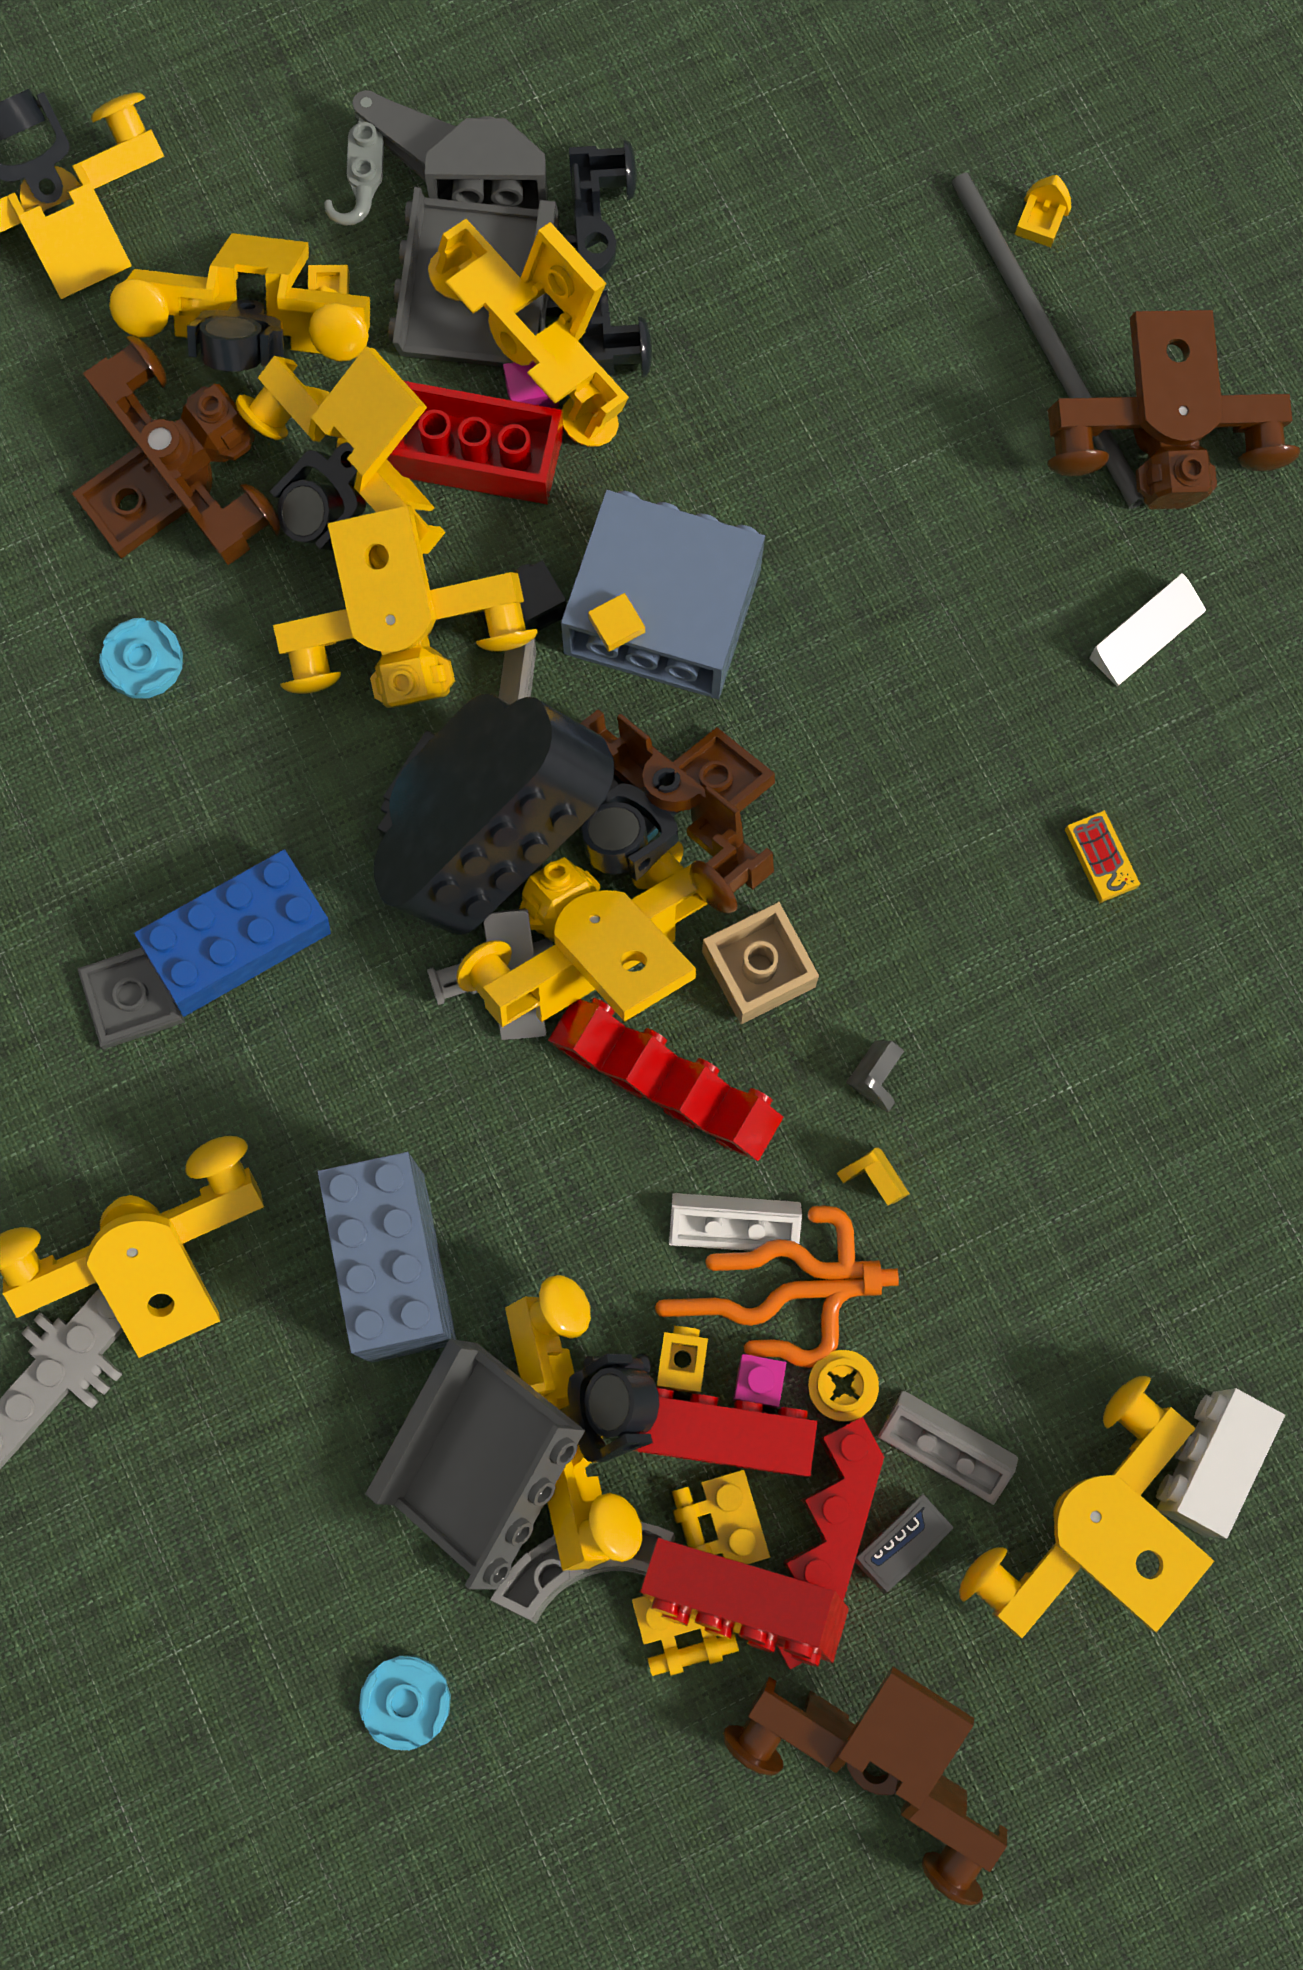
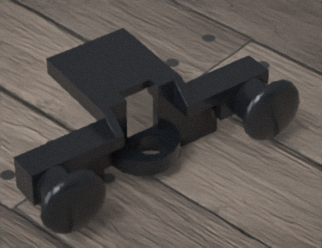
(589, 172)

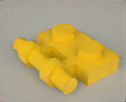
(732, 1516)
(656, 1628)

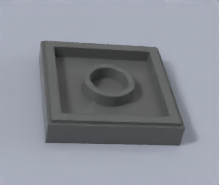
(127, 998)

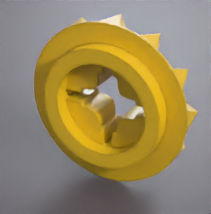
(864, 1383)

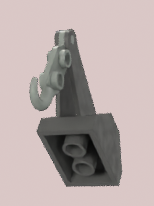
(471, 162)

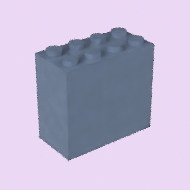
(683, 579)
(386, 1258)

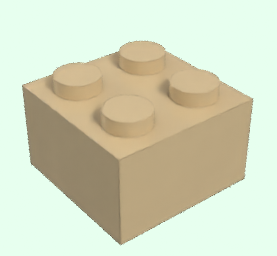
(759, 963)

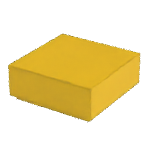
(616, 622)

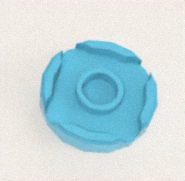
(141, 658)
(405, 1702)

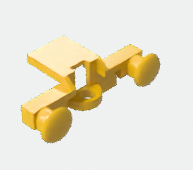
(478, 276)

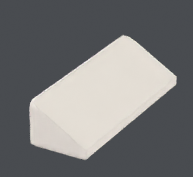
(1148, 630)
(732, 1221)

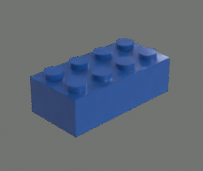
(233, 932)

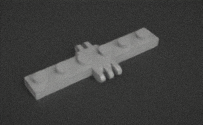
(65, 1361)

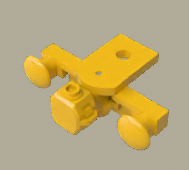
(396, 613)
(595, 943)

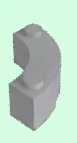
(540, 1578)

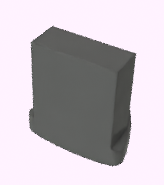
(873, 1071)

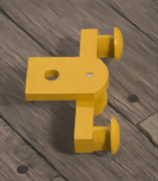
(140, 1253)
(1104, 1529)

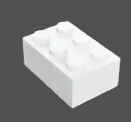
(1219, 1462)

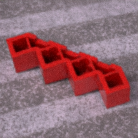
(679, 1086)
(839, 1512)

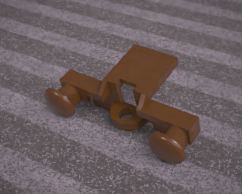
(903, 1733)

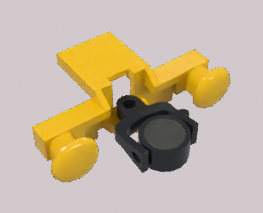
(236, 332)
(370, 416)
(606, 1399)

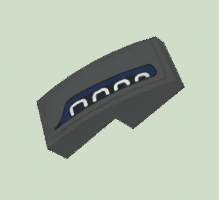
(903, 1544)

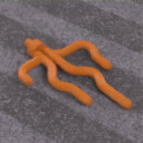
(843, 1281)

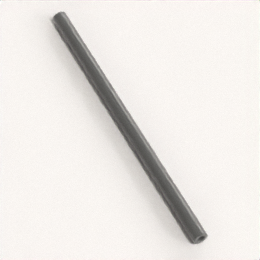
(1042, 329)

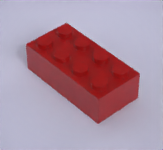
(481, 444)
(733, 1435)
(745, 1600)

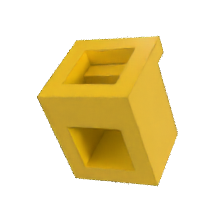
(688, 1378)

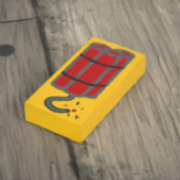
(1102, 856)

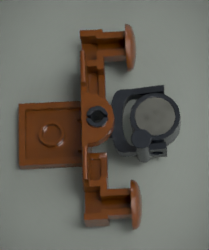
(710, 778)

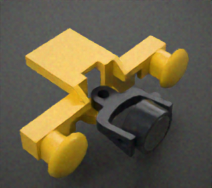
(77, 241)

